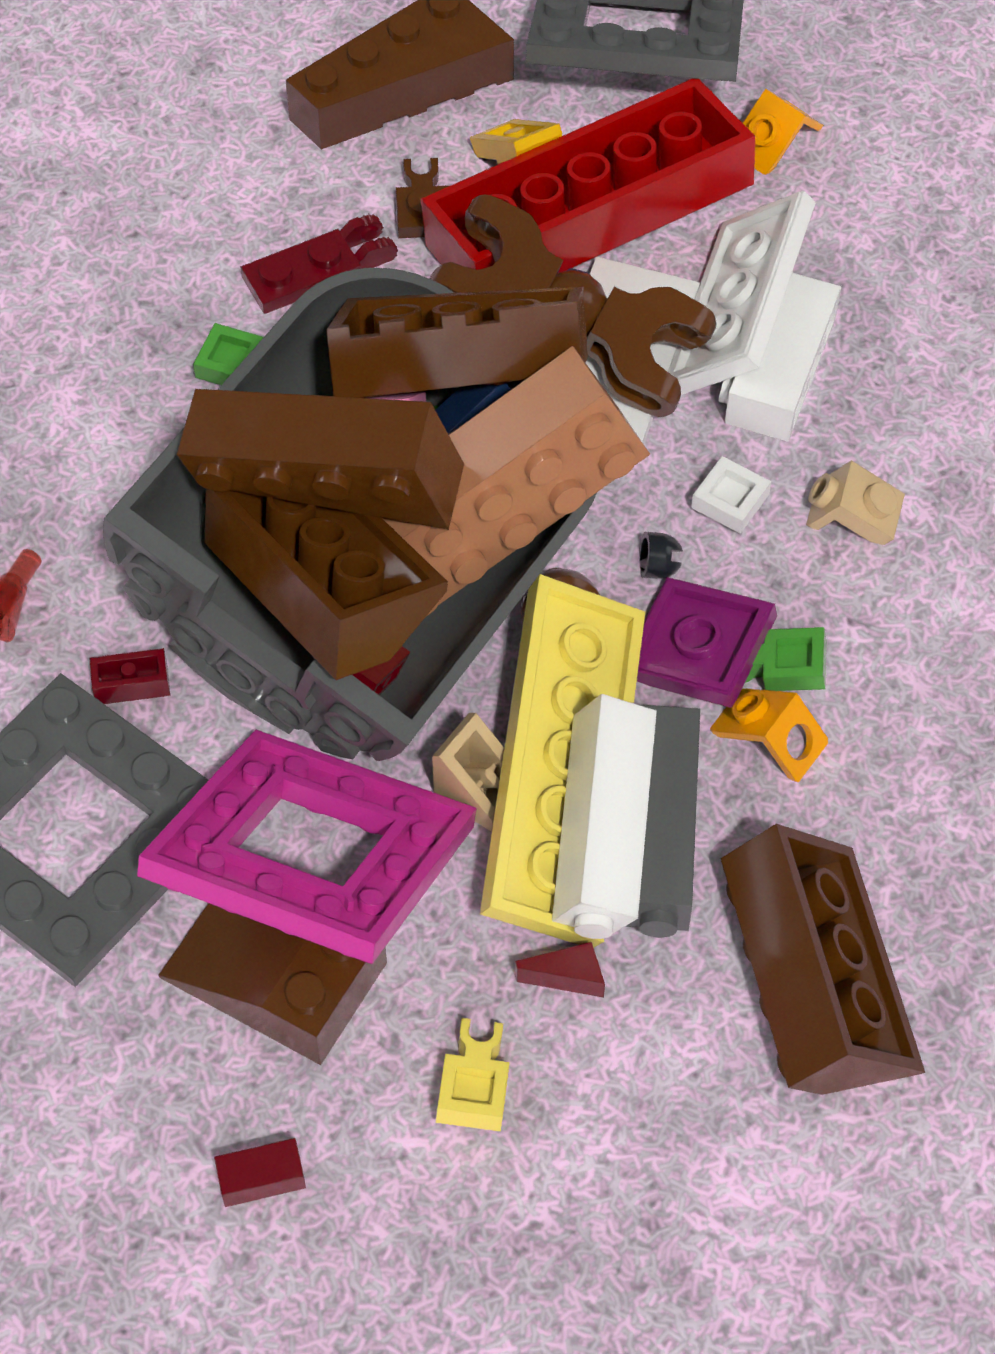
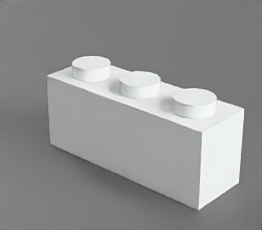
(773, 395)

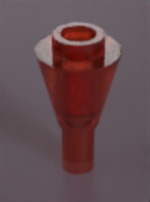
(13, 591)

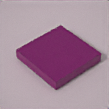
(702, 641)

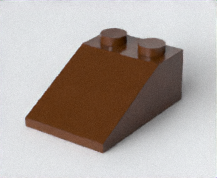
(271, 980)

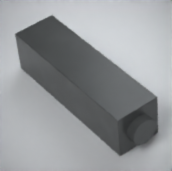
(670, 824)

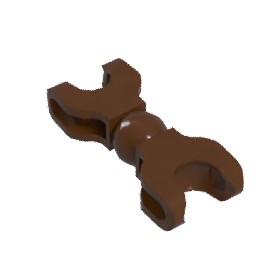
(616, 327)

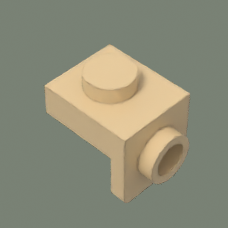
(857, 502)

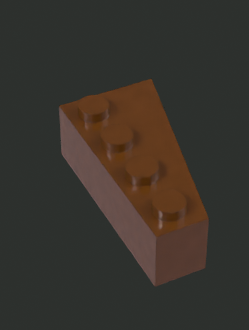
(399, 70)
(451, 339)
(325, 452)

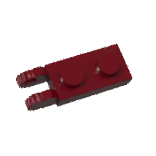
(292, 271)

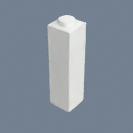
(604, 817)

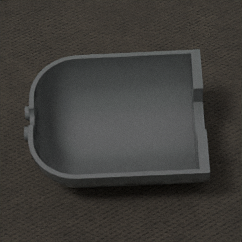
(229, 632)

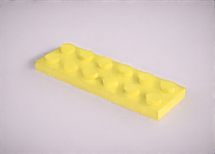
(567, 657)

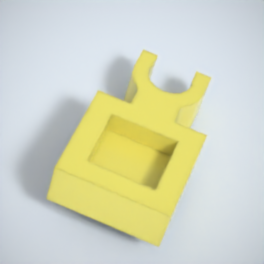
(474, 1083)

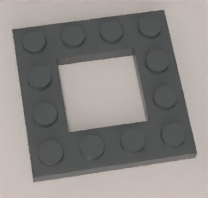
(708, 51)
(82, 930)

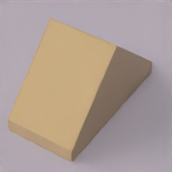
(470, 768)

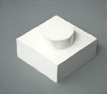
(731, 494)

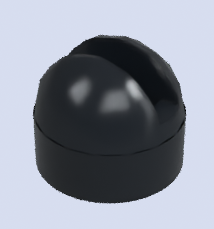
(658, 550)

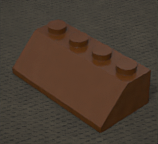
(326, 574)
(819, 963)

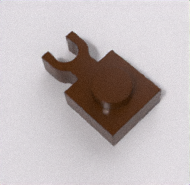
(409, 199)

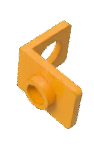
(775, 126)
(768, 719)

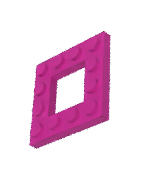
(203, 857)

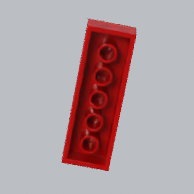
(606, 179)

